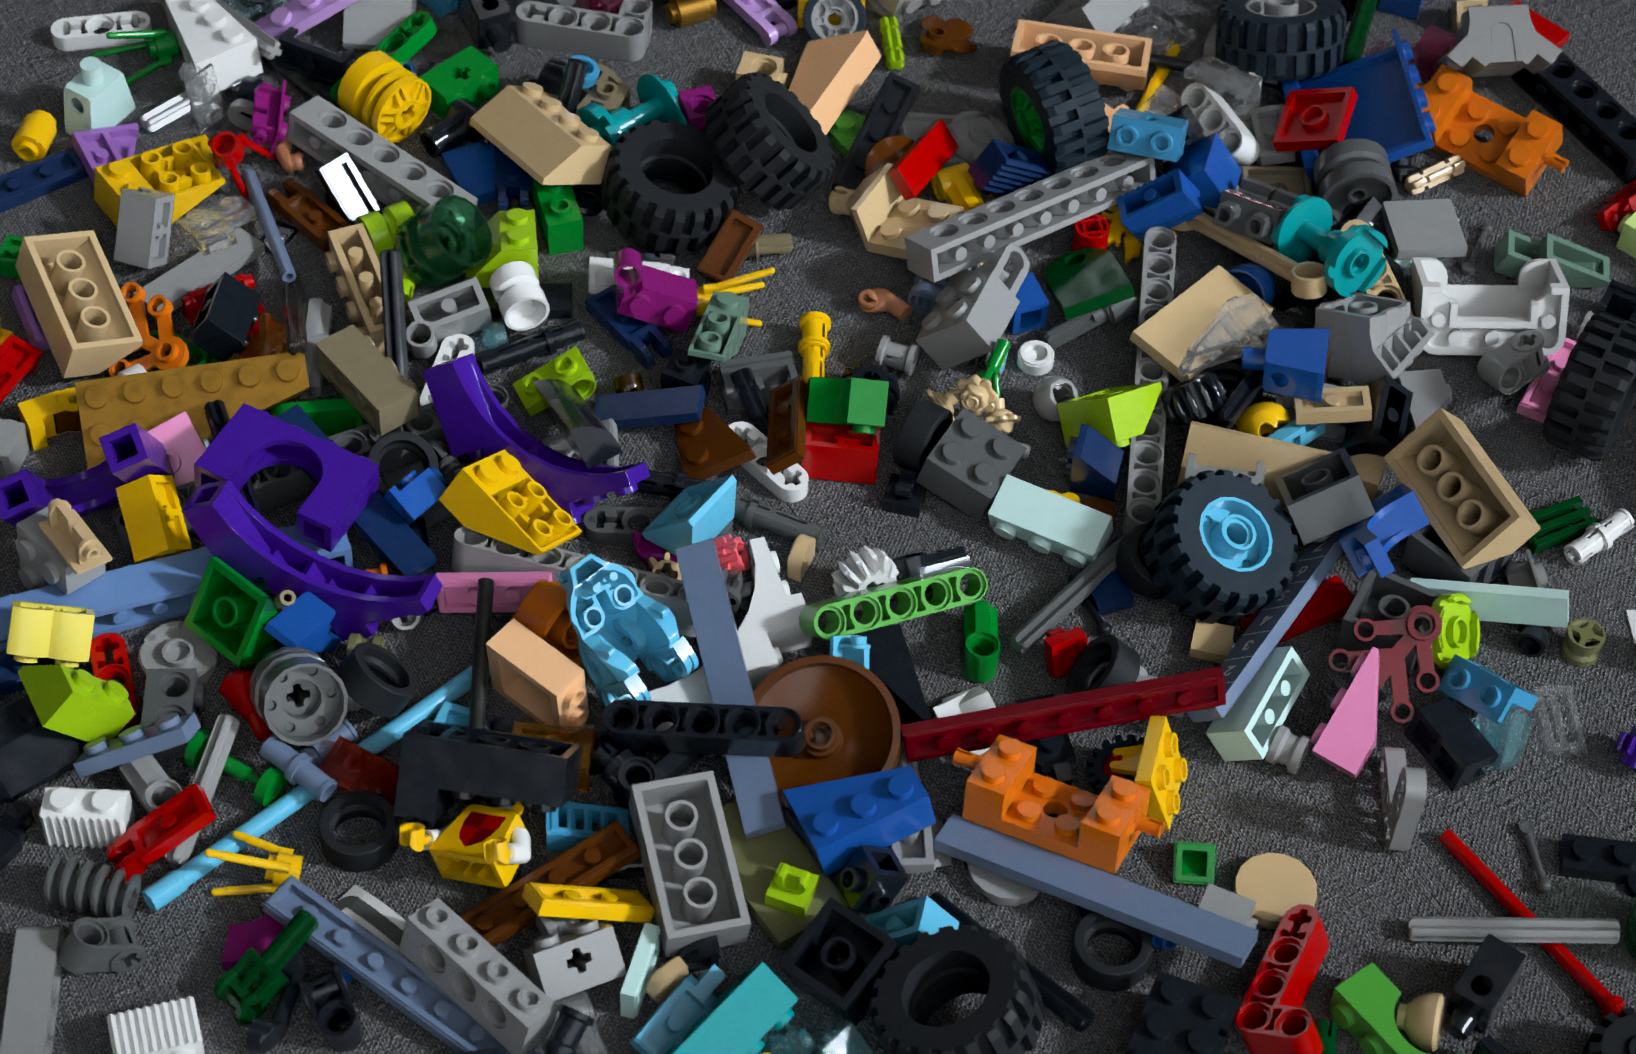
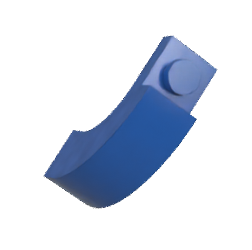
(1369, 540)

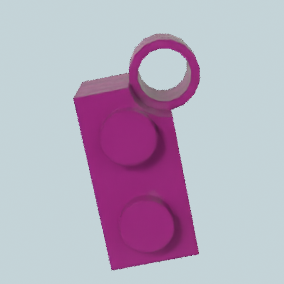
(653, 293)

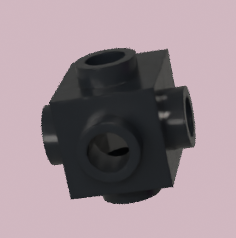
(871, 878)

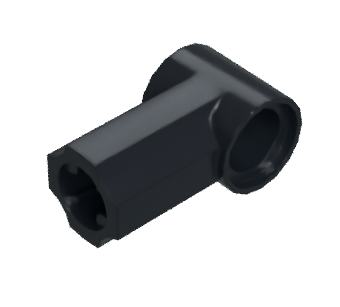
(451, 130)
(922, 562)

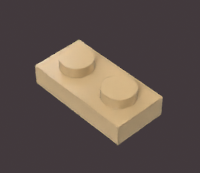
(1337, 406)

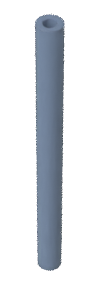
(269, 226)

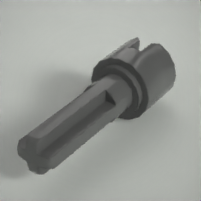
(1070, 329)

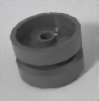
(1353, 172)

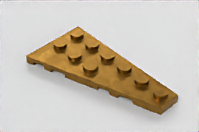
(163, 394)

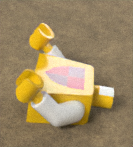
(477, 847)

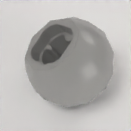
(1049, 393)

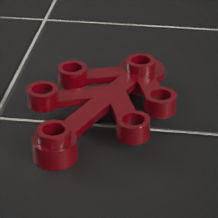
(1392, 659)

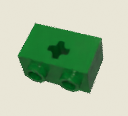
(462, 76)

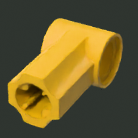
(956, 187)

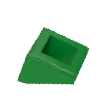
(1193, 863)

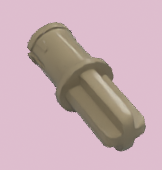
(772, 244)

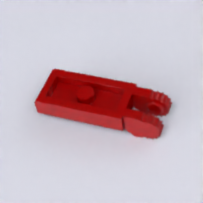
(161, 831)

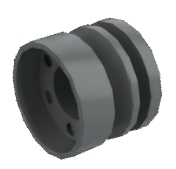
(315, 708)

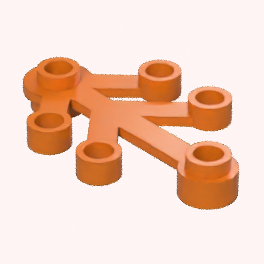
(167, 340)

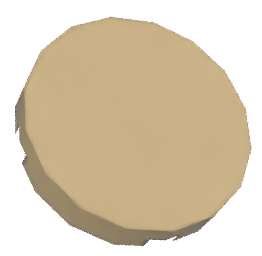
(1276, 886)

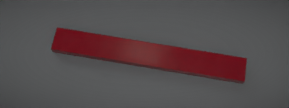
(1065, 714)

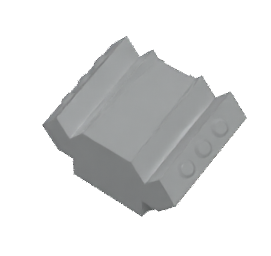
(1498, 43)
(1371, 336)

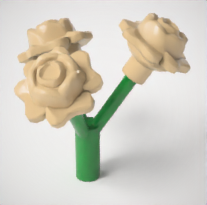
(980, 395)

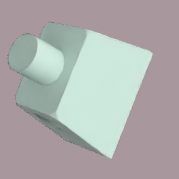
(96, 97)

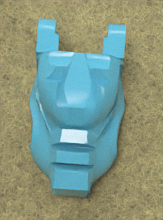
(620, 625)

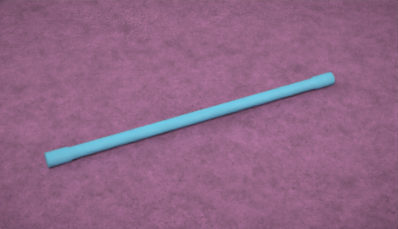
(178, 880)

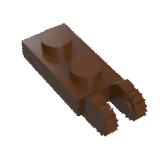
(306, 212)

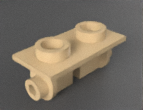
(73, 538)

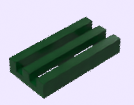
(1554, 518)

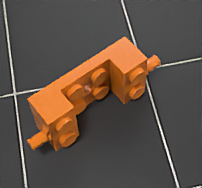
(1519, 144)
(1016, 800)

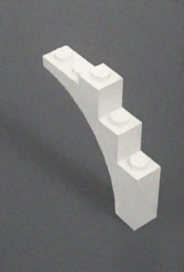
(764, 634)

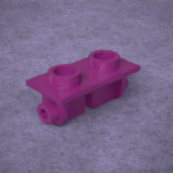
(269, 126)

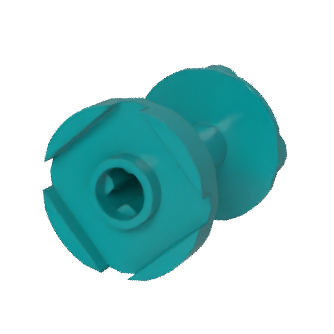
(656, 102)
(1349, 257)

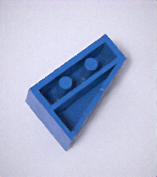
(857, 811)

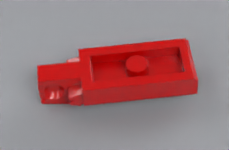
(1617, 207)

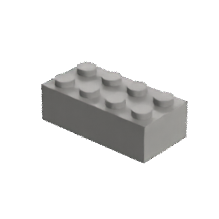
(689, 861)

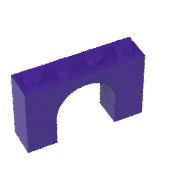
(259, 440)
(129, 456)

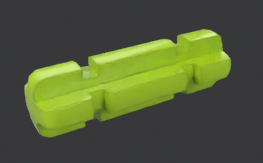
(891, 43)

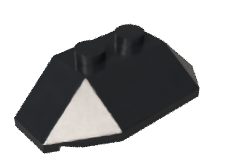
(31, 752)

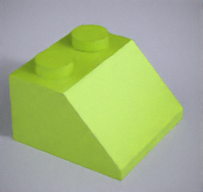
(512, 240)
(1113, 412)
(76, 701)

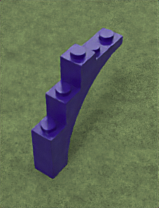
(481, 426)
(259, 549)

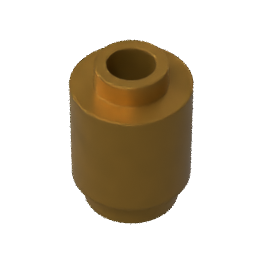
(689, 12)

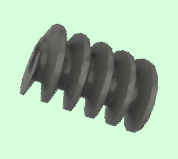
(91, 891)

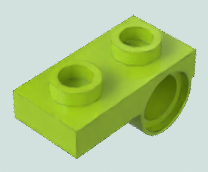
(567, 367)

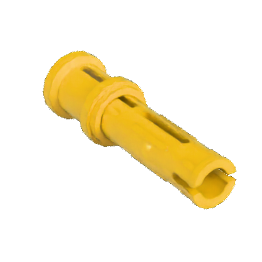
(814, 343)

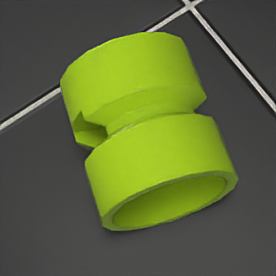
(383, 227)

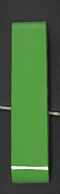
(910, 602)

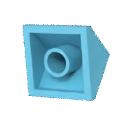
(694, 515)

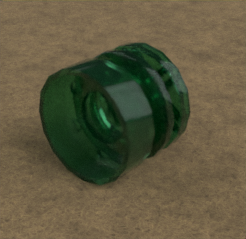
(443, 241)

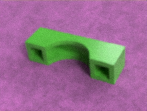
(1367, 1009)

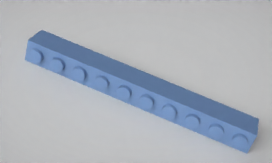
(146, 590)

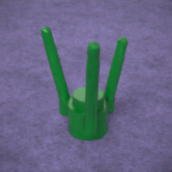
(159, 45)

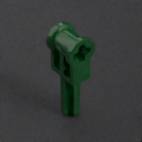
(259, 974)

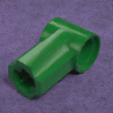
(980, 642)

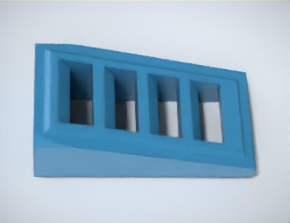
(572, 813)

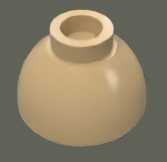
(1423, 1020)

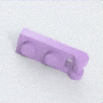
(760, 15)

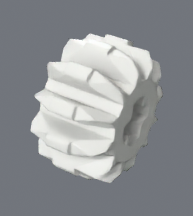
(863, 571)

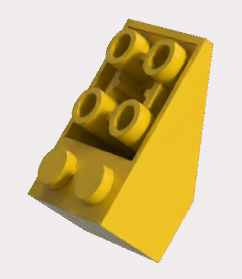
(169, 169)
(508, 505)

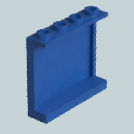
(1386, 105)

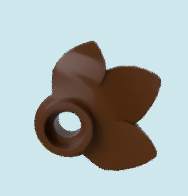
(940, 35)

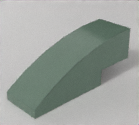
(1579, 265)

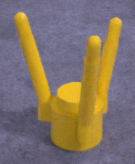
(705, 293)
(277, 867)

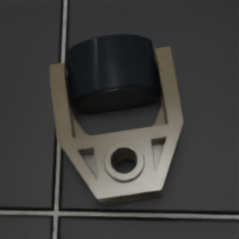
(607, 92)

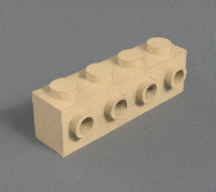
(358, 279)

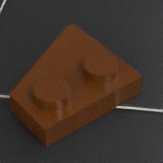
(710, 446)

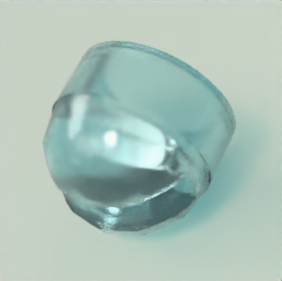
(494, 335)

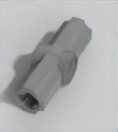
(318, 327)

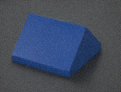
(1209, 168)

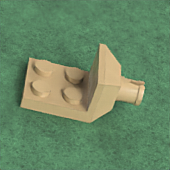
(884, 215)

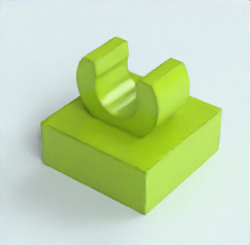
(792, 889)

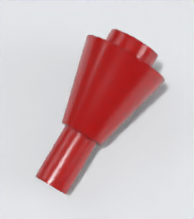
(236, 692)

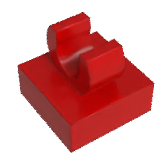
(1062, 649)

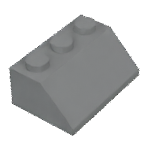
(1095, 14)

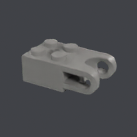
(974, 309)

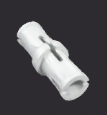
(1599, 537)

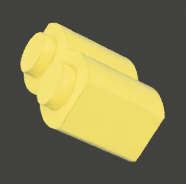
(50, 632)

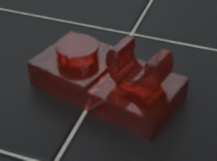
(361, 770)

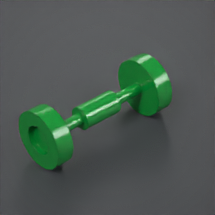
(268, 786)

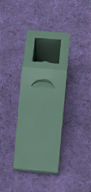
(721, 327)

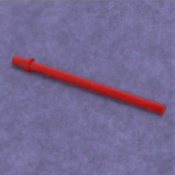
(1517, 909)

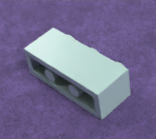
(1049, 522)
(1261, 708)

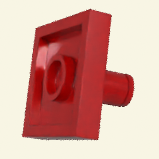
(1314, 119)

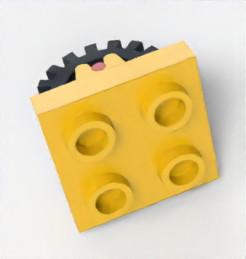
(1148, 762)

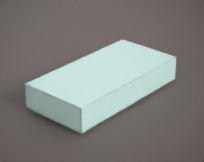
(640, 971)

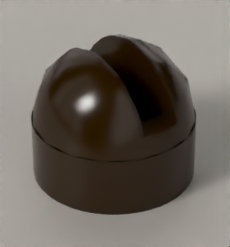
(628, 383)

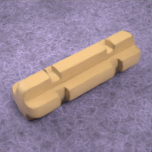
(1434, 175)

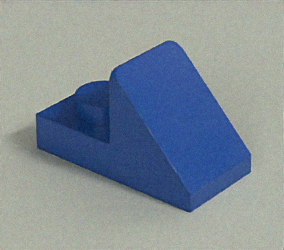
(305, 625)

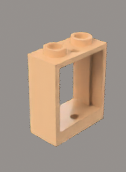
(537, 677)

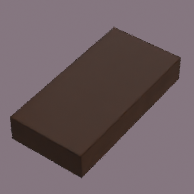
(730, 247)

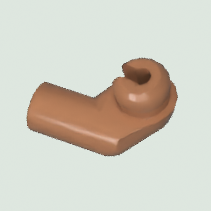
(289, 161)
(883, 300)

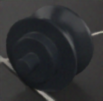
(1402, 167)

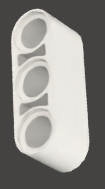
(1218, 117)

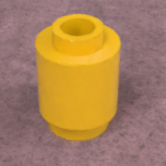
(34, 136)

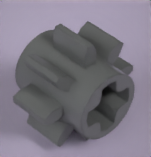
(738, 590)

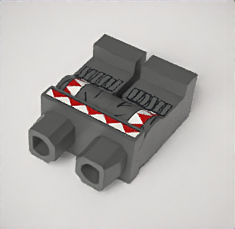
(1252, 209)

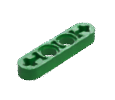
(408, 35)

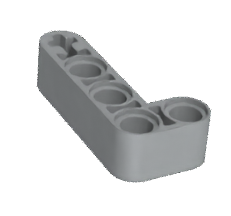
(587, 31)

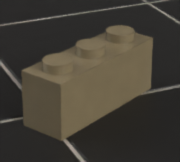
(367, 379)

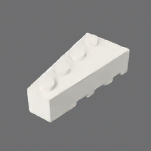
(215, 37)

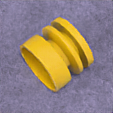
(384, 96)

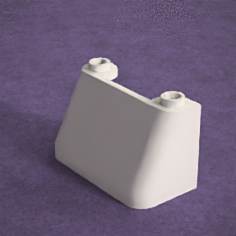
(1486, 316)

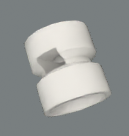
(519, 295)

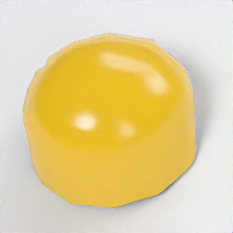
(1263, 418)

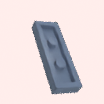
(136, 743)

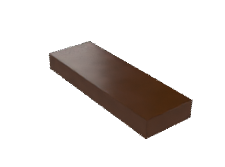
(786, 425)

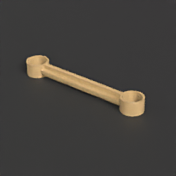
(1305, 277)

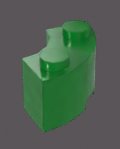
(847, 403)

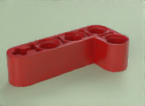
(1271, 1010)

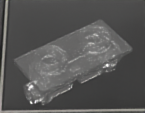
(202, 94)

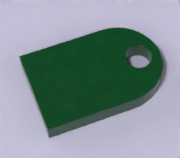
(1087, 281)

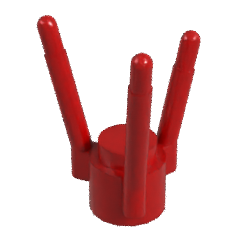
(230, 150)

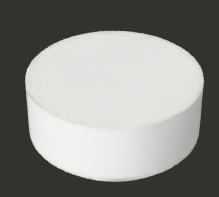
(1035, 357)

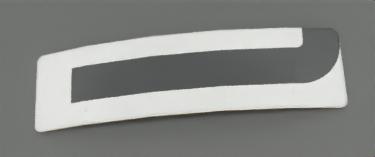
(373, 916)

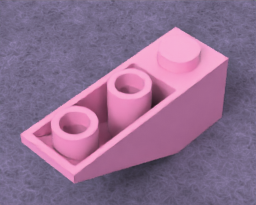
(1352, 729)

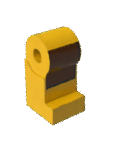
(50, 416)

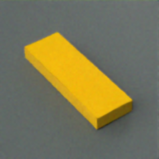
(588, 902)

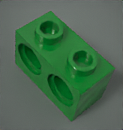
(558, 217)

